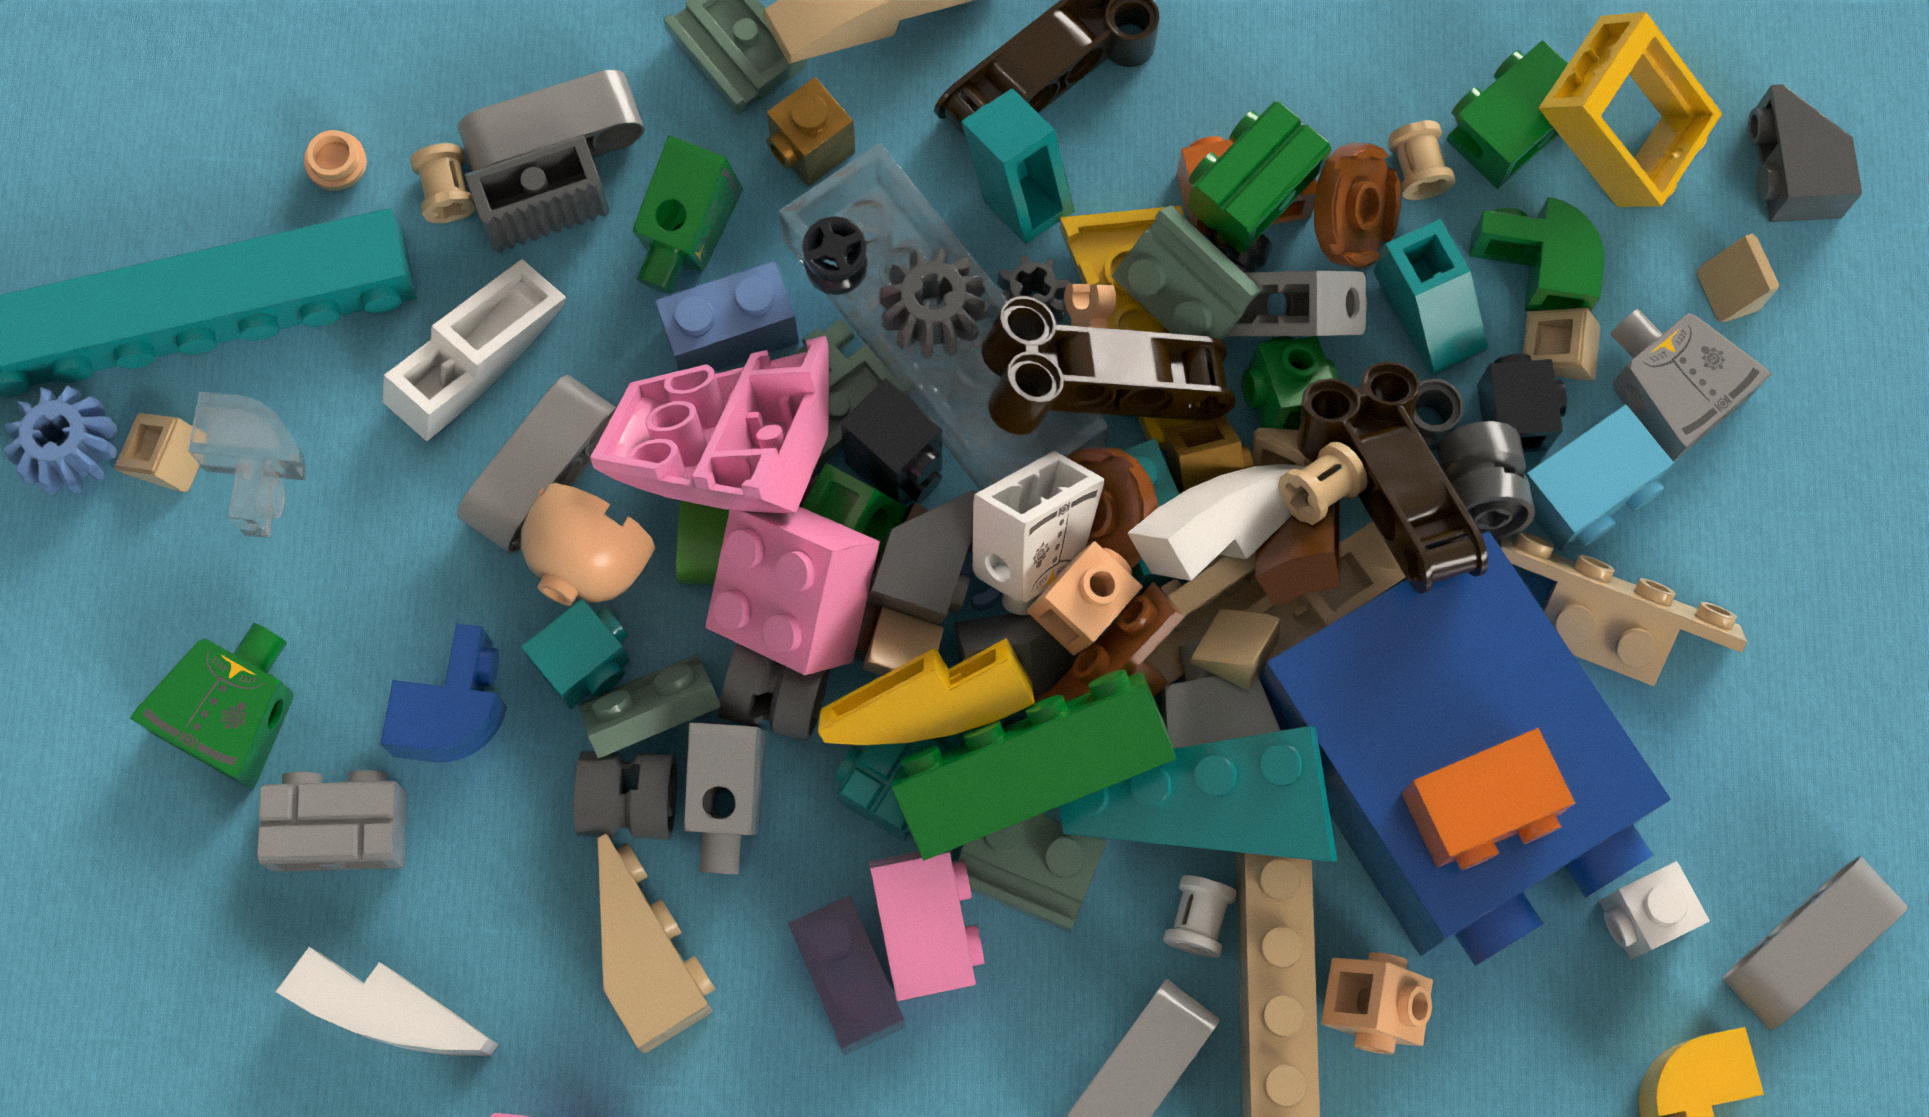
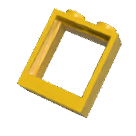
(1574, 106)

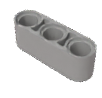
(589, 105)
(544, 450)
(1815, 943)
(1149, 1057)

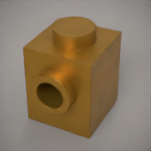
(810, 132)
(1203, 451)

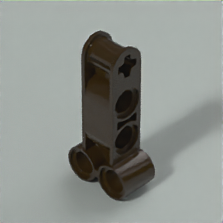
(1055, 55)
(1098, 370)
(1405, 484)

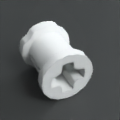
(1200, 916)

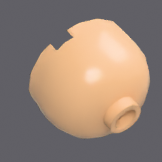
(580, 548)

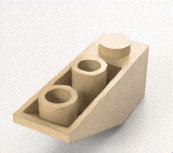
(641, 967)

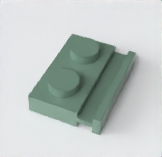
(732, 48)
(1185, 279)
(648, 705)
(1034, 869)

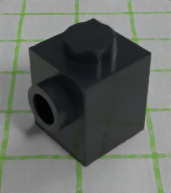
(1525, 397)

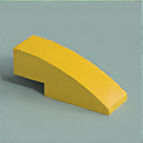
(930, 700)

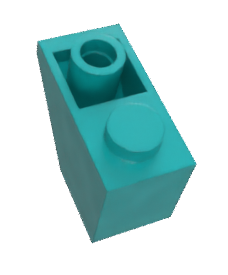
(1433, 296)

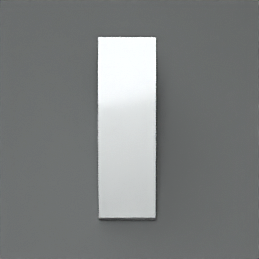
(471, 349)
(1215, 518)
(381, 1008)

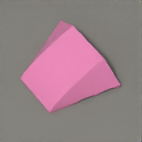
(726, 436)

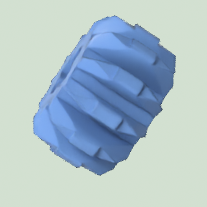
(36, 437)

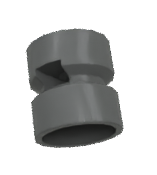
(1488, 475)
(769, 691)
(625, 795)

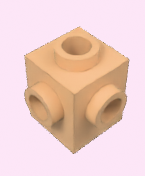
(1377, 1002)

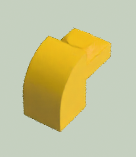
(1699, 1075)

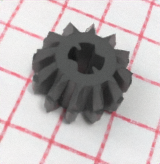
(936, 280)

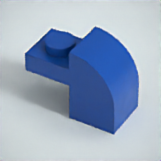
(449, 719)

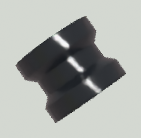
(834, 240)

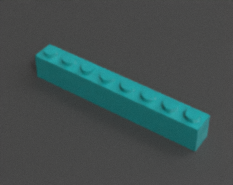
(202, 300)

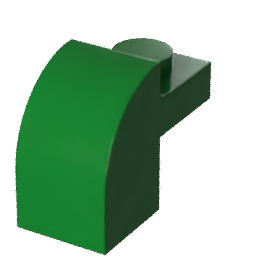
(1557, 246)

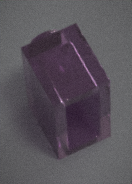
(847, 975)

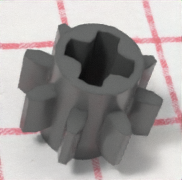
(1038, 278)

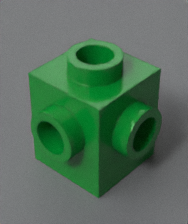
(1280, 375)

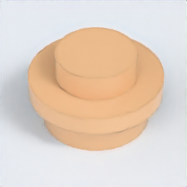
(335, 160)

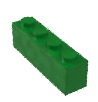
(1032, 763)

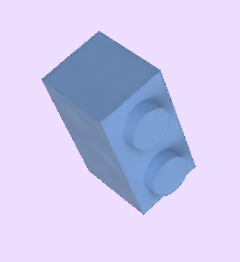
(729, 319)

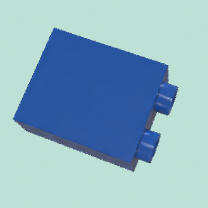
(1432, 683)

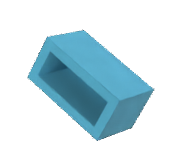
(1596, 477)

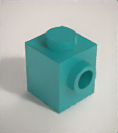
(579, 653)

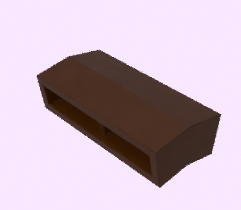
(1301, 558)

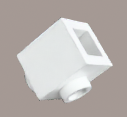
(1652, 911)

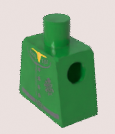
(688, 191)
(222, 705)

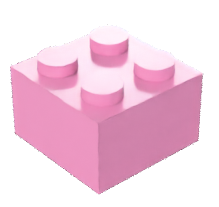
(792, 587)

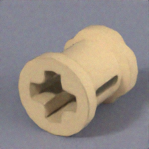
(1421, 160)
(443, 183)
(1323, 483)

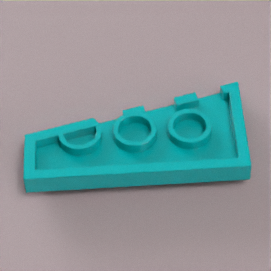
(1221, 795)

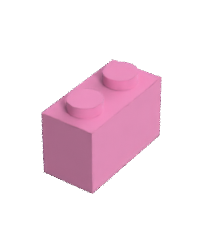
(925, 924)

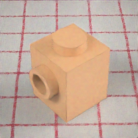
(1085, 597)

